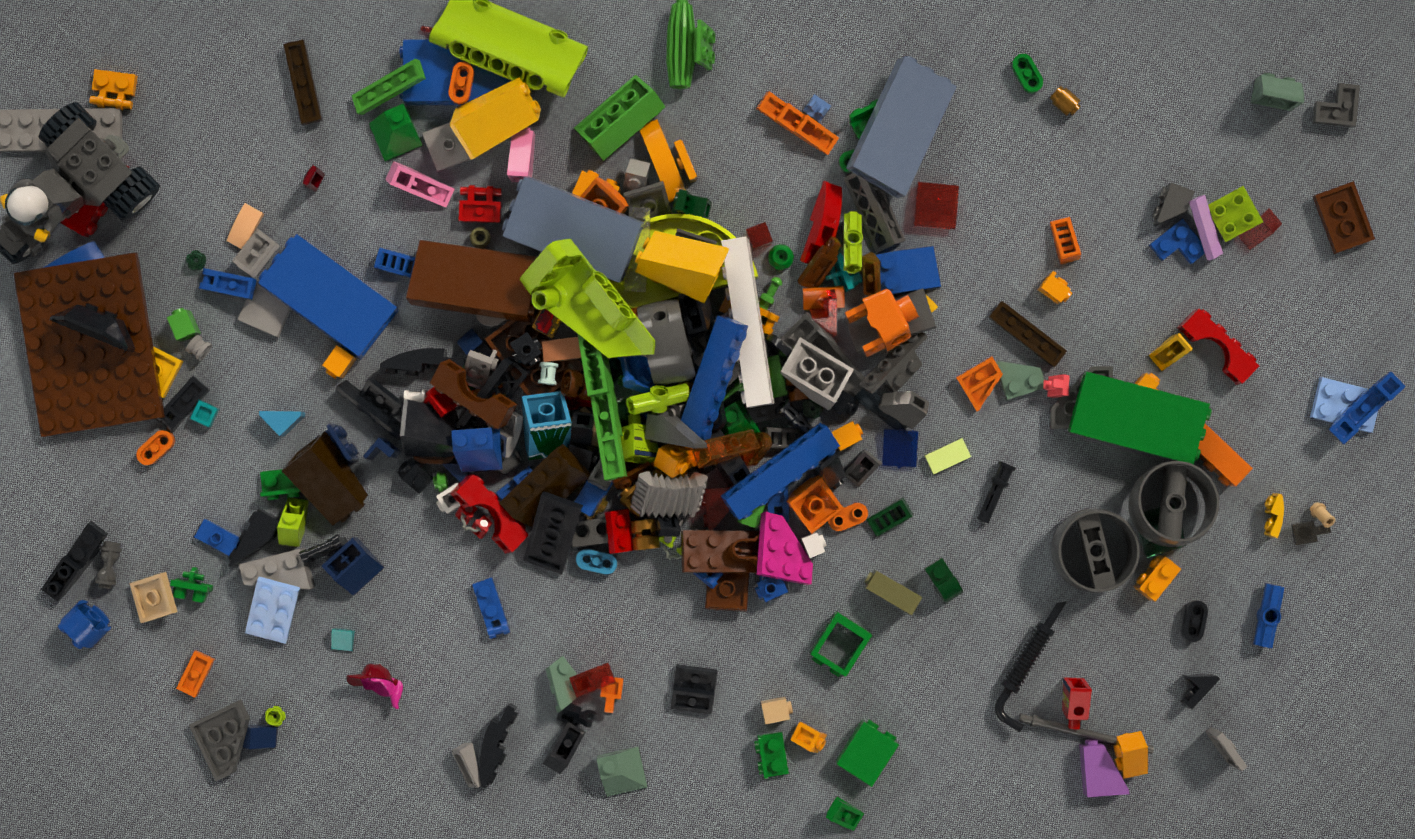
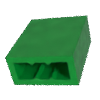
(867, 752)

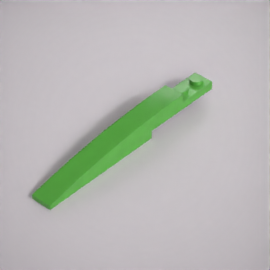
(605, 409)

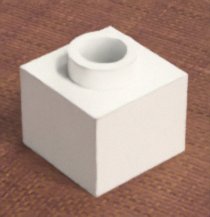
(814, 544)

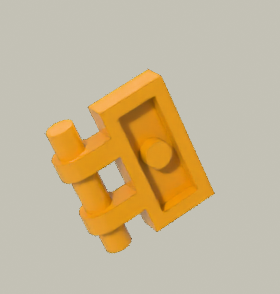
(115, 83)

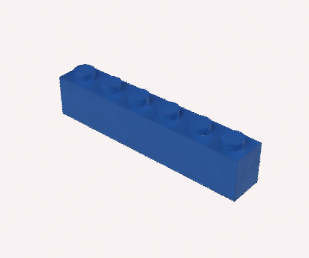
(714, 375)
(780, 471)

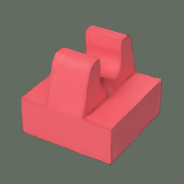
(1057, 386)

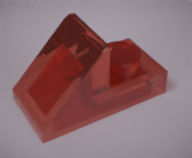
(828, 315)
(592, 680)

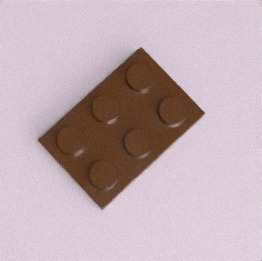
(1343, 217)

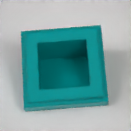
(342, 639)

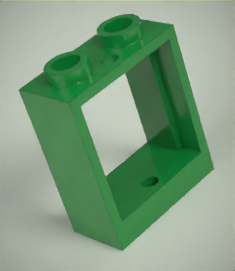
(820, 659)

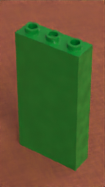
(1139, 417)

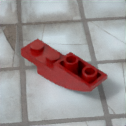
(825, 219)

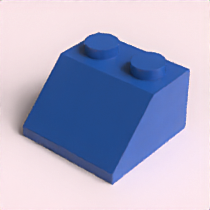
(477, 449)

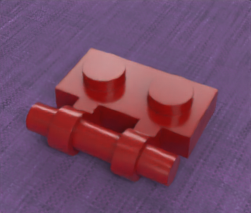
(480, 211)

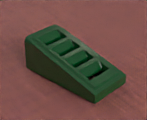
(893, 523)

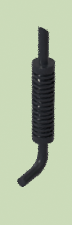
(1024, 663)

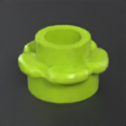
(269, 716)

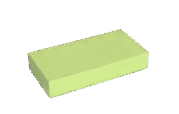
(947, 456)

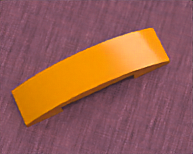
(662, 158)

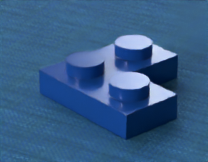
(1181, 238)

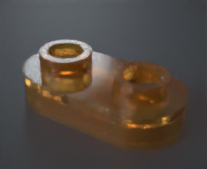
(754, 457)

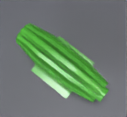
(687, 45)

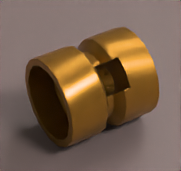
(643, 542)

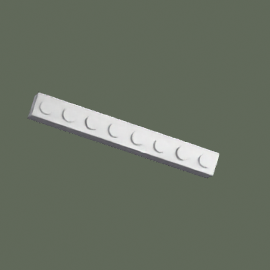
(746, 309)

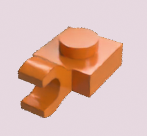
(611, 693)

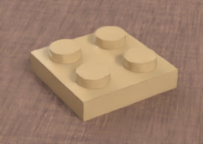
(153, 597)

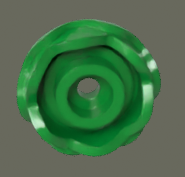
(776, 262)

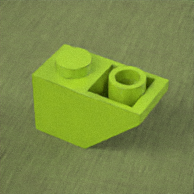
(293, 522)

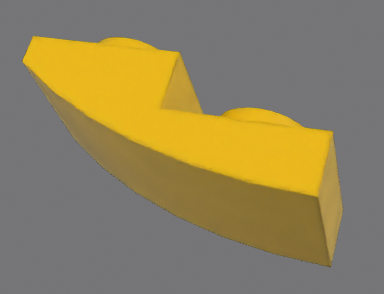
(1274, 507)

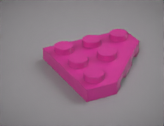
(781, 553)

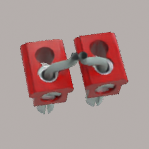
(480, 526)

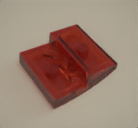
(936, 205)

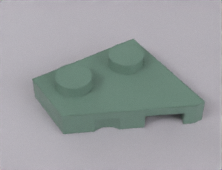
(1019, 379)
(560, 684)

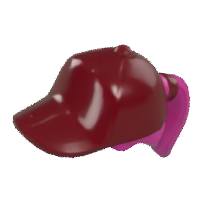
(378, 679)

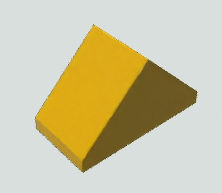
(1170, 351)

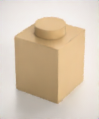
(776, 710)

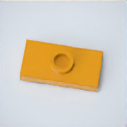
(684, 161)

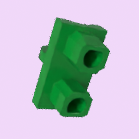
(200, 589)

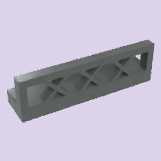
(878, 202)

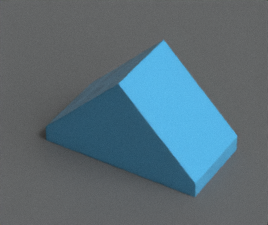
(282, 421)

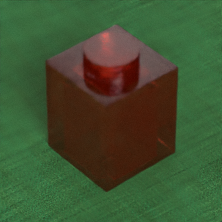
(759, 236)

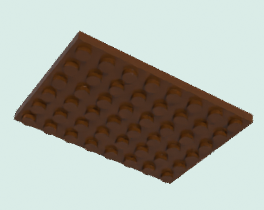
(74, 376)

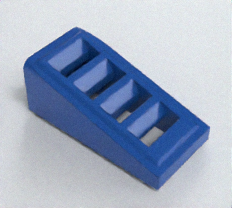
(380, 257)

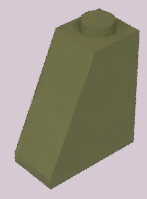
(892, 591)

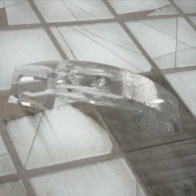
(635, 281)

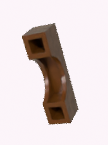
(451, 380)

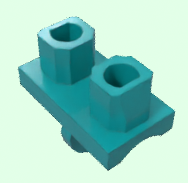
(847, 280)

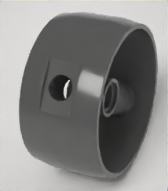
(673, 356)
(1173, 488)
(1099, 565)

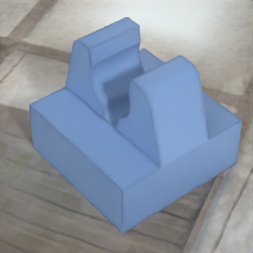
(816, 108)

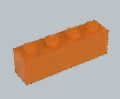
(1222, 459)

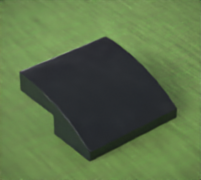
(694, 689)

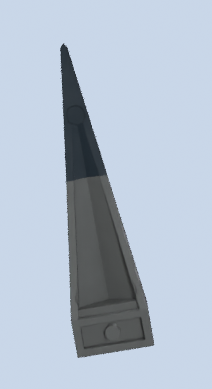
(819, 337)

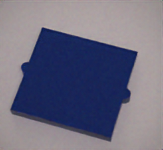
(900, 448)

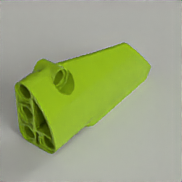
(585, 301)

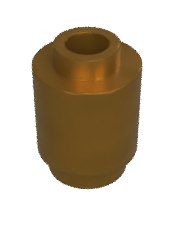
(1065, 101)

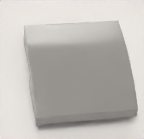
(265, 312)
(510, 434)

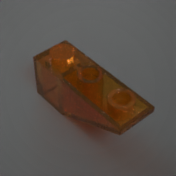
(725, 448)

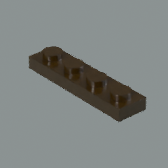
(303, 82)
(1027, 334)

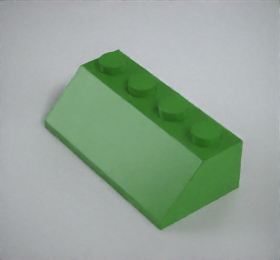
(620, 117)

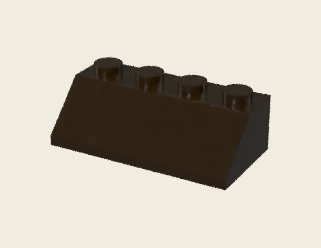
(556, 474)

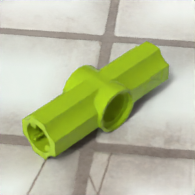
(852, 233)
(658, 399)

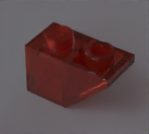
(715, 507)

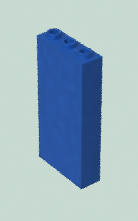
(438, 69)
(328, 296)

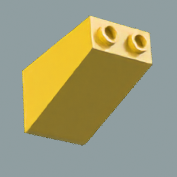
(494, 117)
(681, 264)

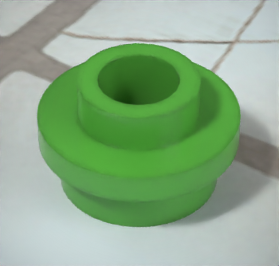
(440, 481)

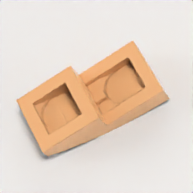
(244, 225)

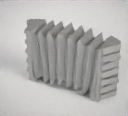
(668, 495)

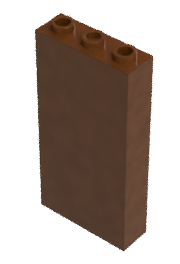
(471, 281)

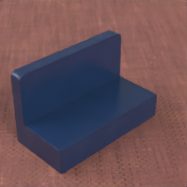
(383, 445)

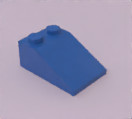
(909, 270)

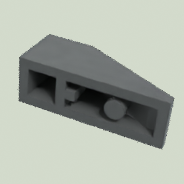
(671, 430)

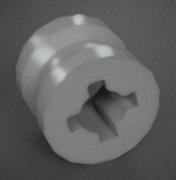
(199, 347)

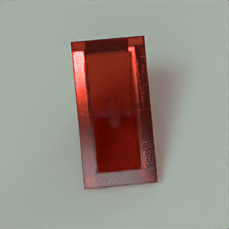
(1262, 231)

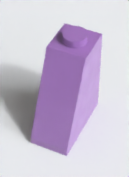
(1099, 772)

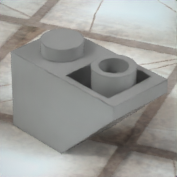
(636, 175)

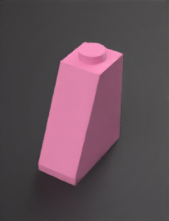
(521, 155)

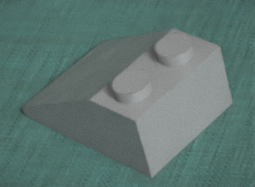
(816, 373)

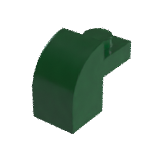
(689, 204)
(943, 580)

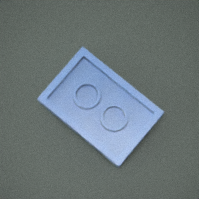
(1334, 398)
(272, 610)

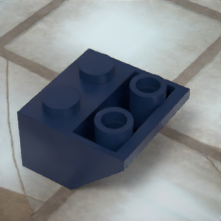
(353, 566)

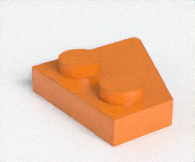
(980, 381)

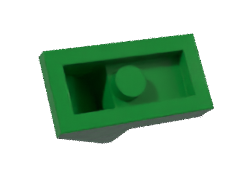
(844, 814)

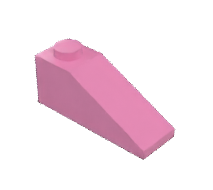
(419, 184)

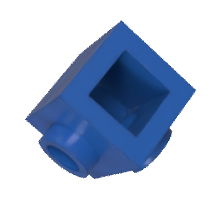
(770, 588)

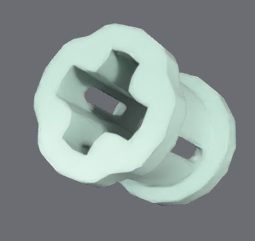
(548, 373)

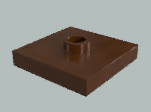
(729, 593)

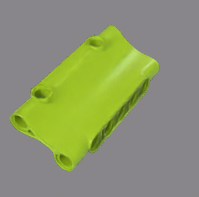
(513, 40)

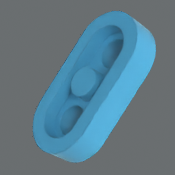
(596, 562)

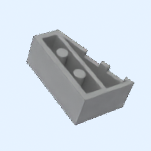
(281, 567)

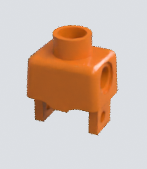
(887, 317)

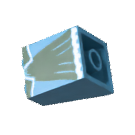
(545, 423)

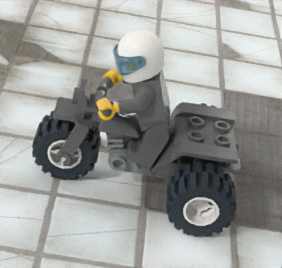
(83, 172)

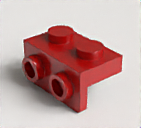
(619, 531)

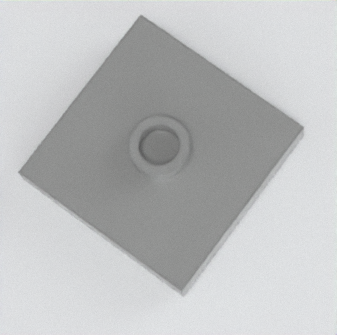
(445, 147)
(1226, 748)

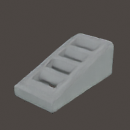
(466, 760)

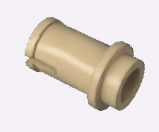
(1319, 511)

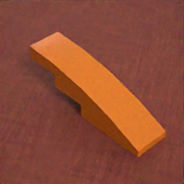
(797, 123)

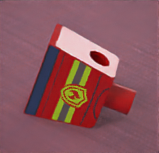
(1076, 701)

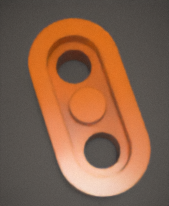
(461, 83)
(156, 446)
(848, 517)

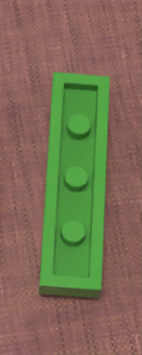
(388, 87)

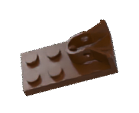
(719, 551)

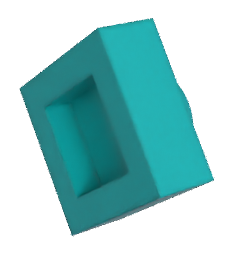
(204, 413)

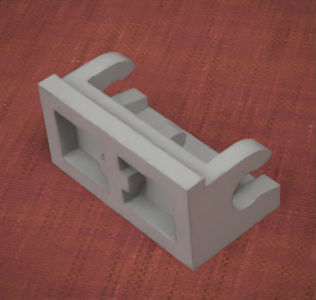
(255, 253)

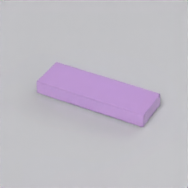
(1206, 227)

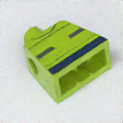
(634, 445)

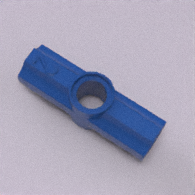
(1266, 629)

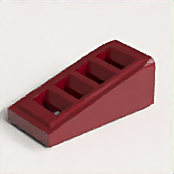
(313, 178)

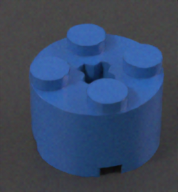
(84, 625)

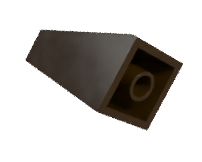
(326, 479)

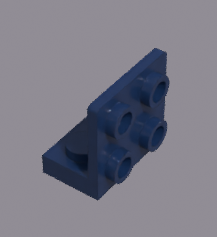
(338, 436)

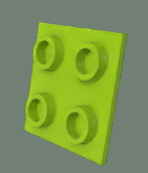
(1234, 214)

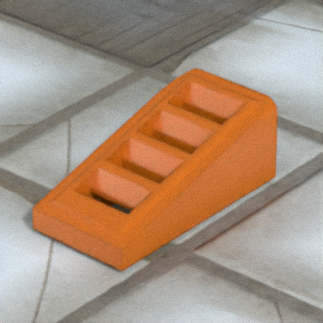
(1068, 257)

